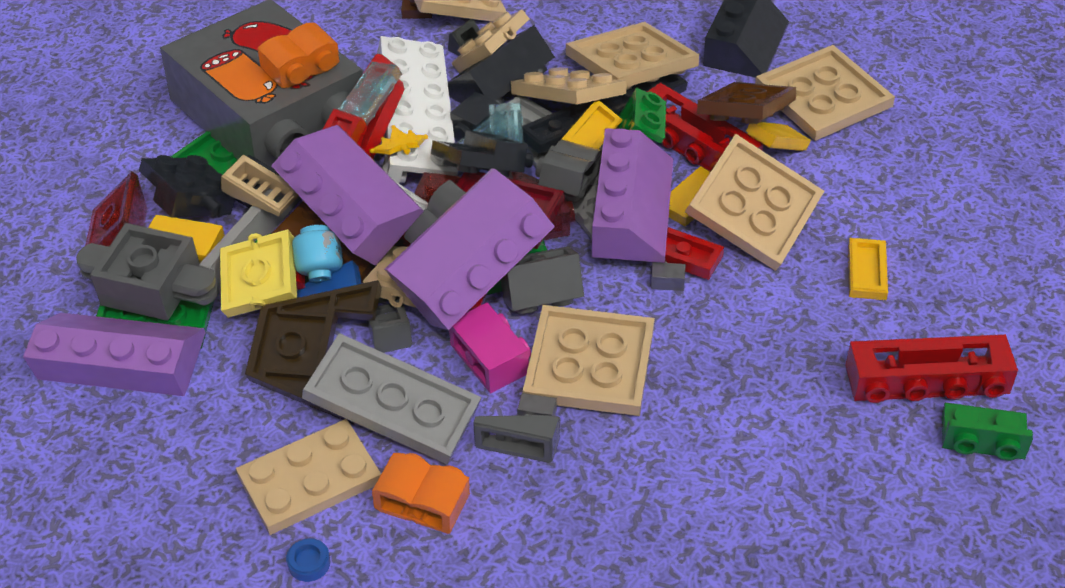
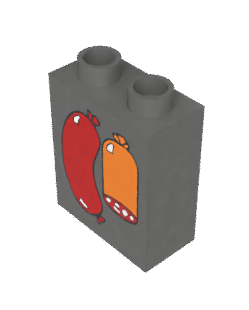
(225, 91)

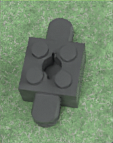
(147, 272)

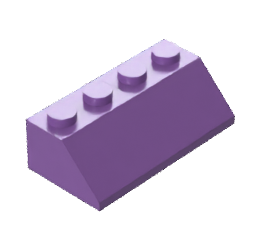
(348, 191)
(632, 198)
(469, 249)
(114, 353)

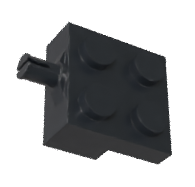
(484, 152)
(186, 186)

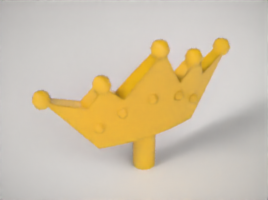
(399, 141)

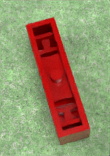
(694, 133)
(930, 368)

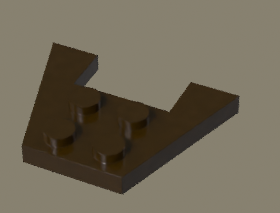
(299, 332)

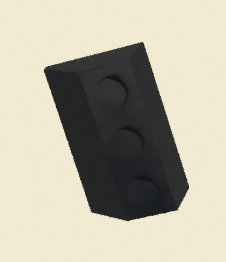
(744, 37)
(508, 63)

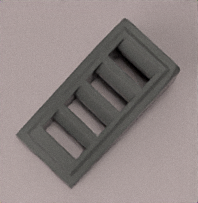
(390, 330)
(519, 435)

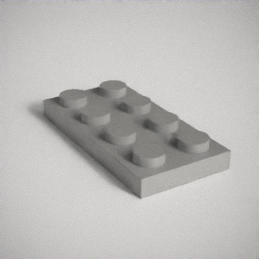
(392, 398)

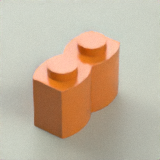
(298, 55)
(421, 491)

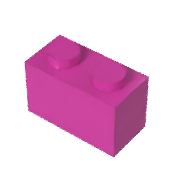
(490, 347)

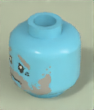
(317, 252)

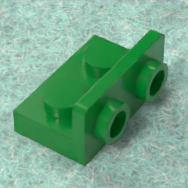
(645, 113)
(985, 431)

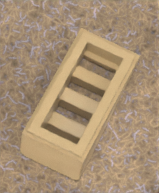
(248, 169)

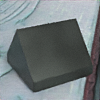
(462, 35)

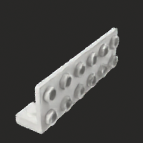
(422, 106)

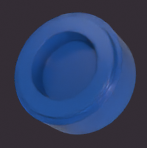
(308, 560)

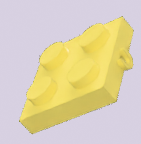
(257, 273)

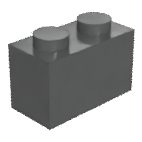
(543, 279)

